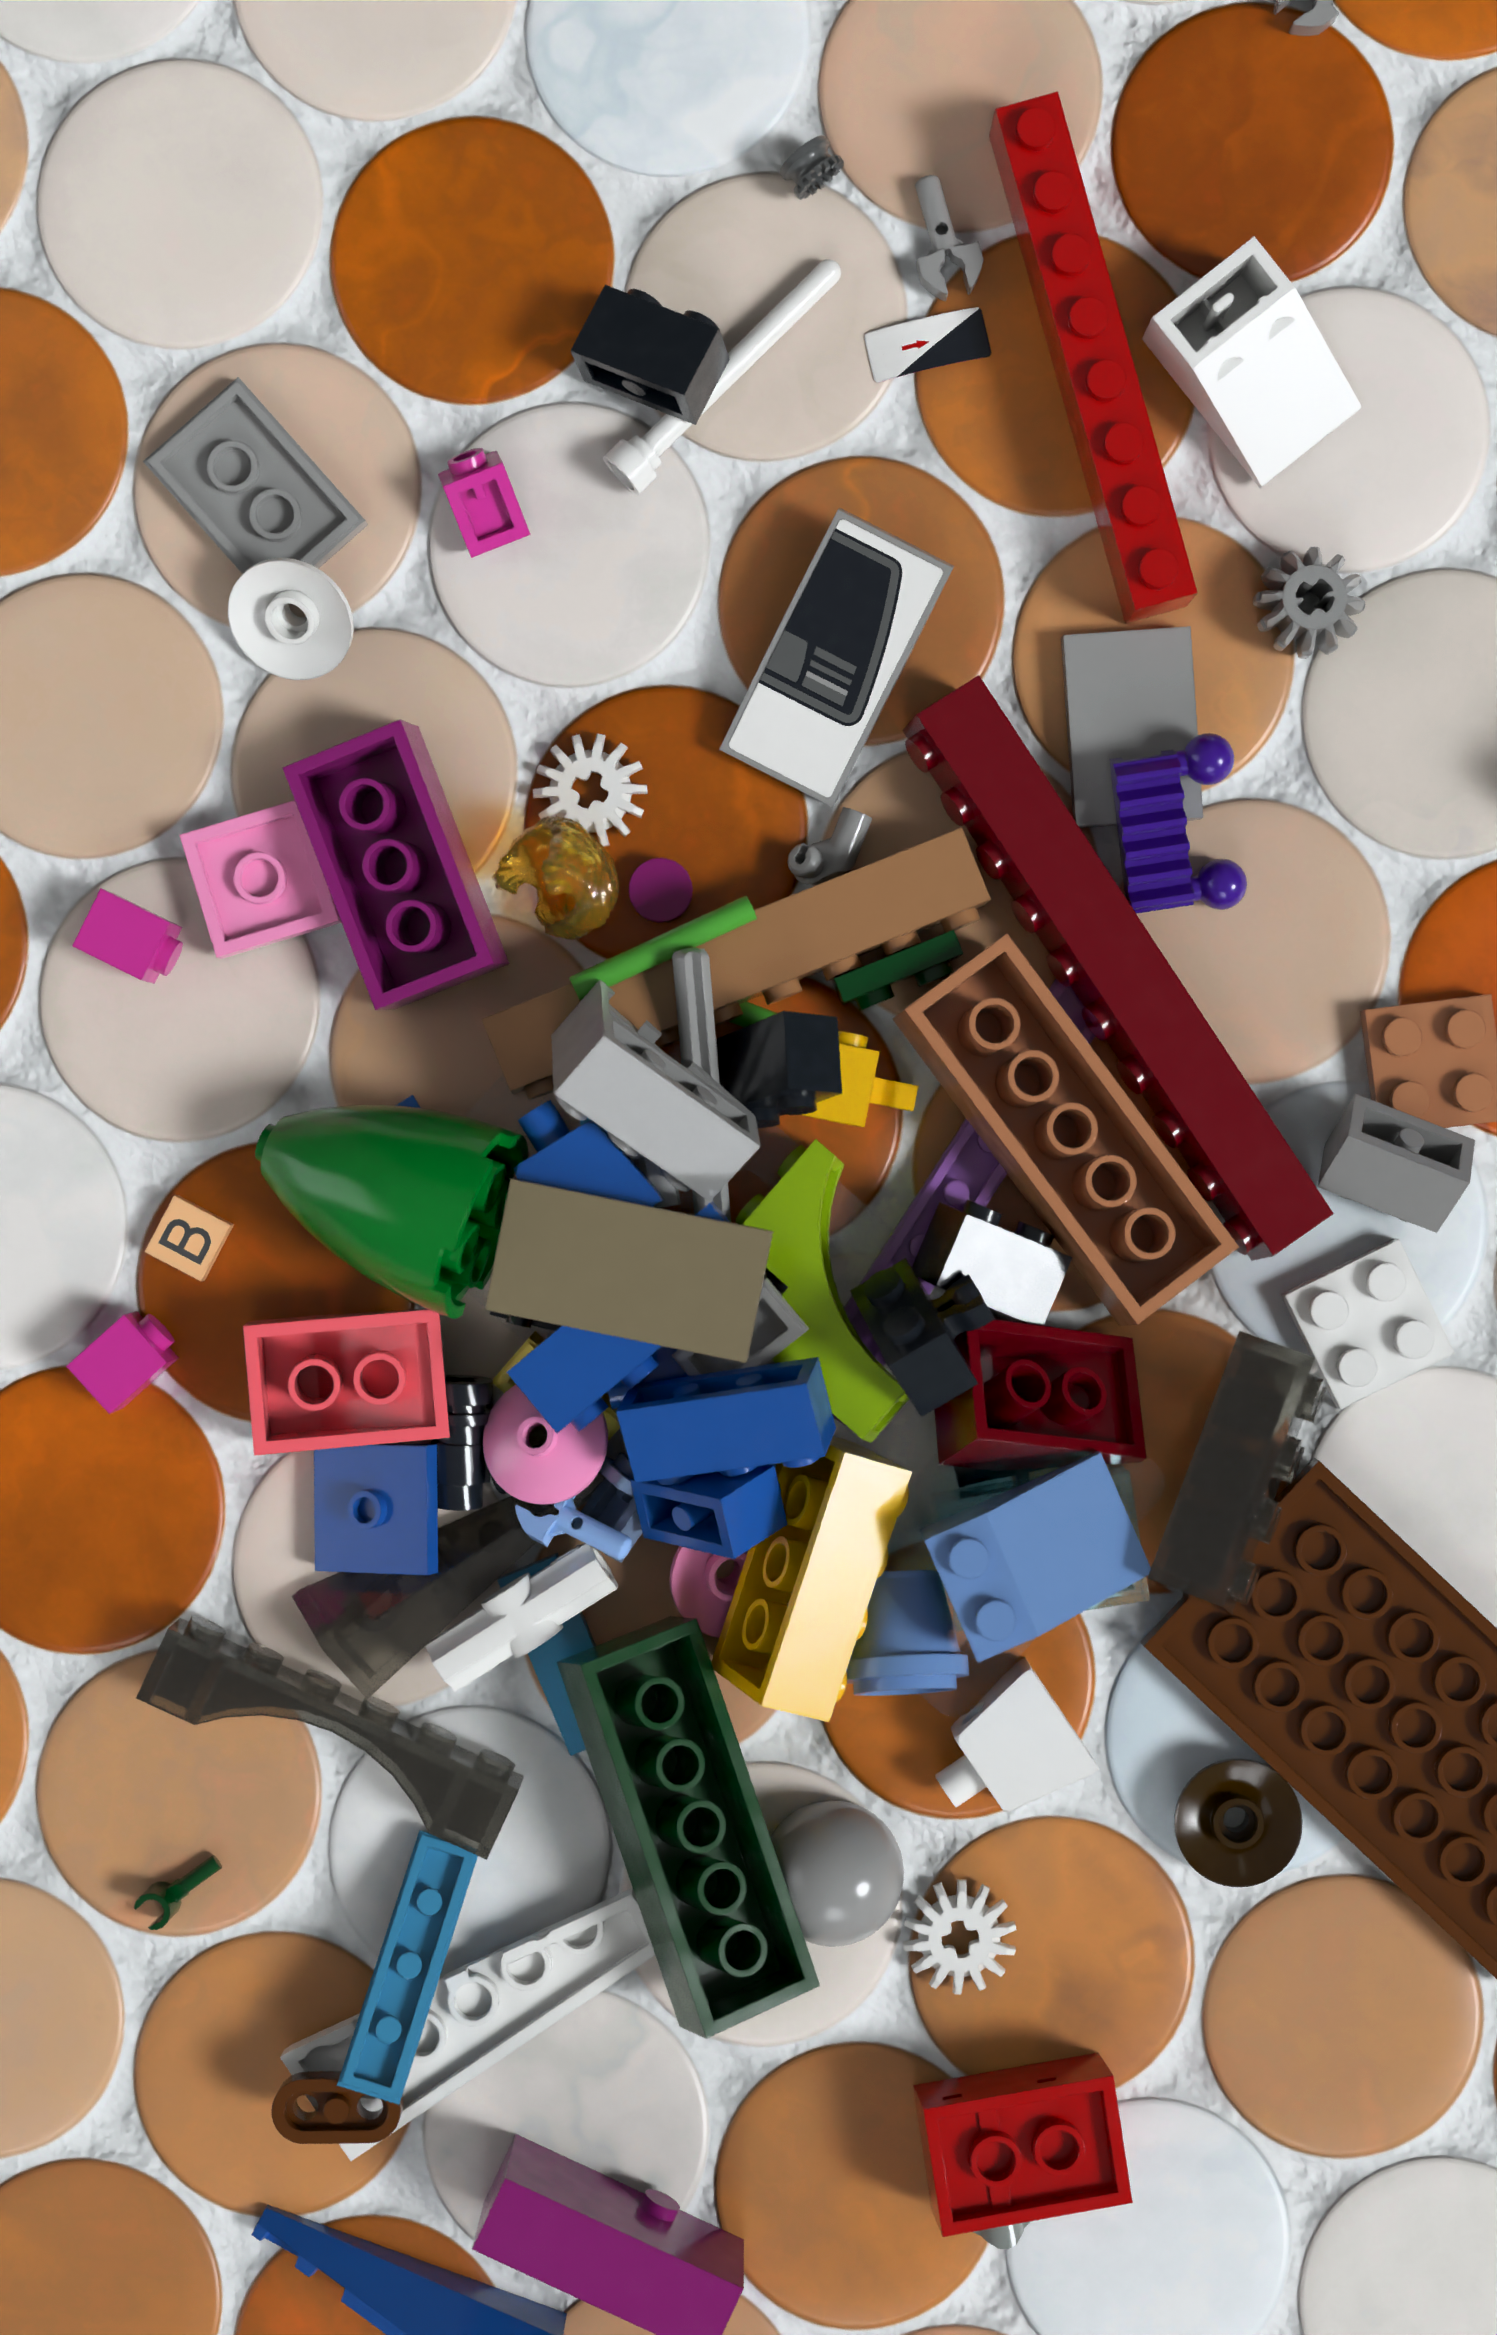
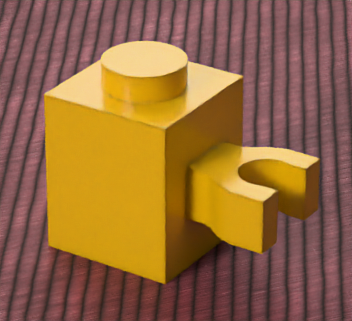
(862, 1086)

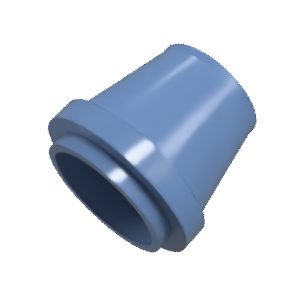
(907, 1639)

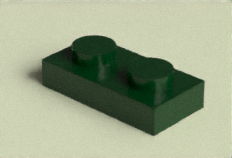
(923, 961)

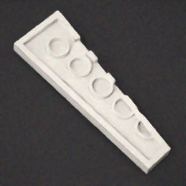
(497, 2004)

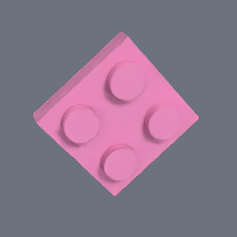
(258, 880)

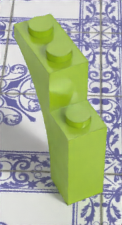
(799, 1255)

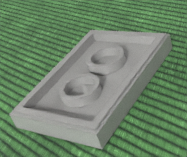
(253, 484)
(1126, 700)

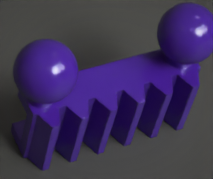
(1154, 830)

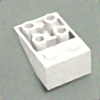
(1253, 362)

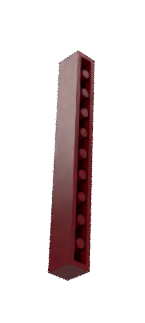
(1114, 970)

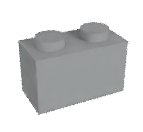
(1396, 1163)

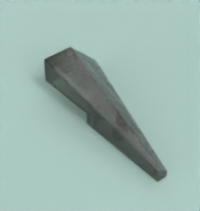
(383, 1620)

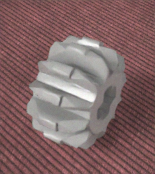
(1296, 581)

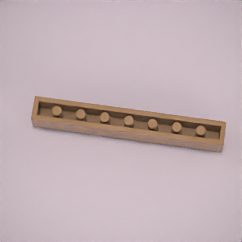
(767, 957)

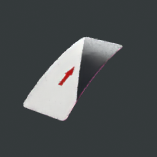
(927, 343)

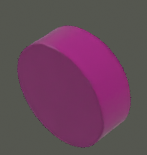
(660, 890)

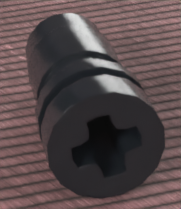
(461, 1457)

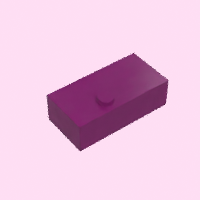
(395, 865)
(610, 2243)

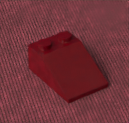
(1042, 1400)

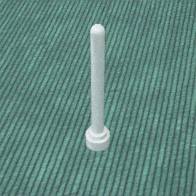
(637, 459)

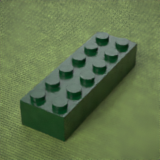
(688, 1825)

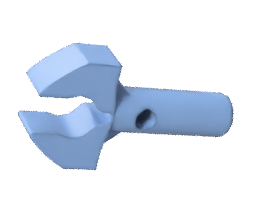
(576, 1525)

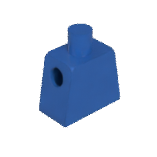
(581, 1159)

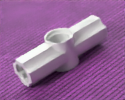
(521, 1616)

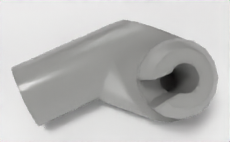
(832, 856)

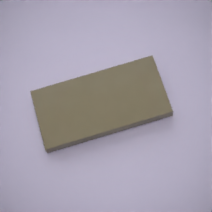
(629, 1270)

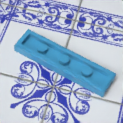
(408, 1969)

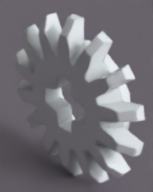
(614, 780)
(975, 1916)

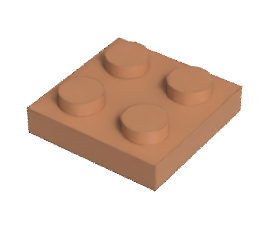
(1434, 1059)

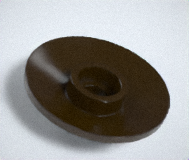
(1256, 1847)

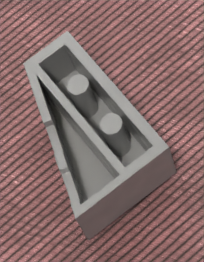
(648, 1099)

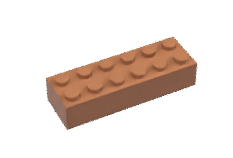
(1065, 1132)

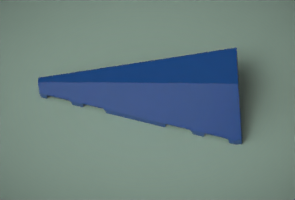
(403, 2292)

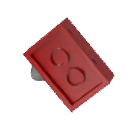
(1022, 2146)

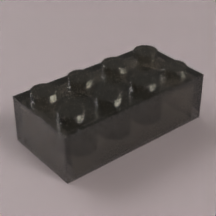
(1237, 1472)

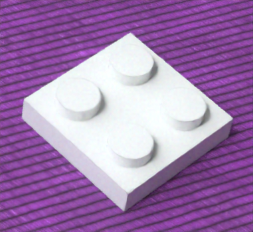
(1367, 1323)

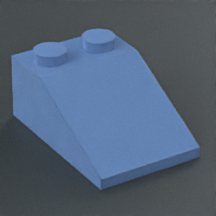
(1036, 1555)

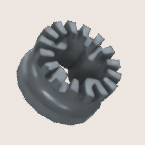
(810, 166)

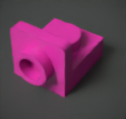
(483, 501)

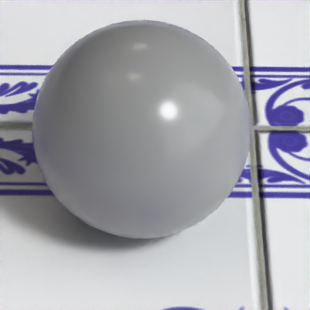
(839, 1871)

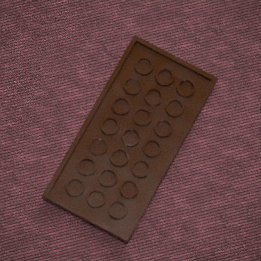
(1363, 1695)

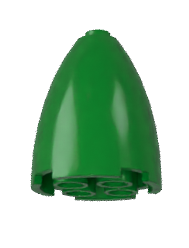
(397, 1193)

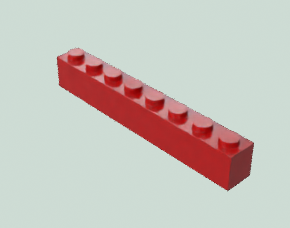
(1091, 358)

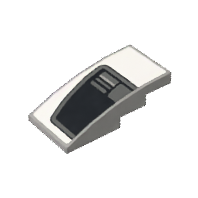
(836, 657)

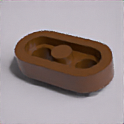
(339, 2115)

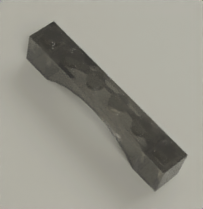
(212, 1678)

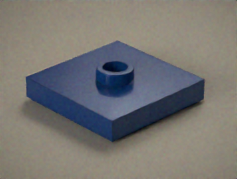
(376, 1509)

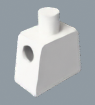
(1015, 1745)

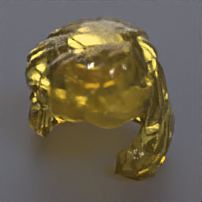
(570, 874)

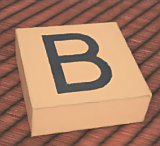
(189, 1238)

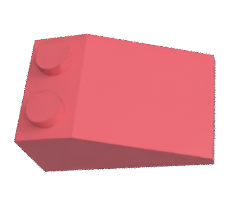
(345, 1380)

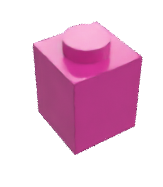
(129, 937)
(124, 1360)

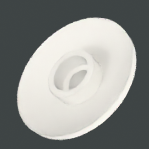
(278, 638)

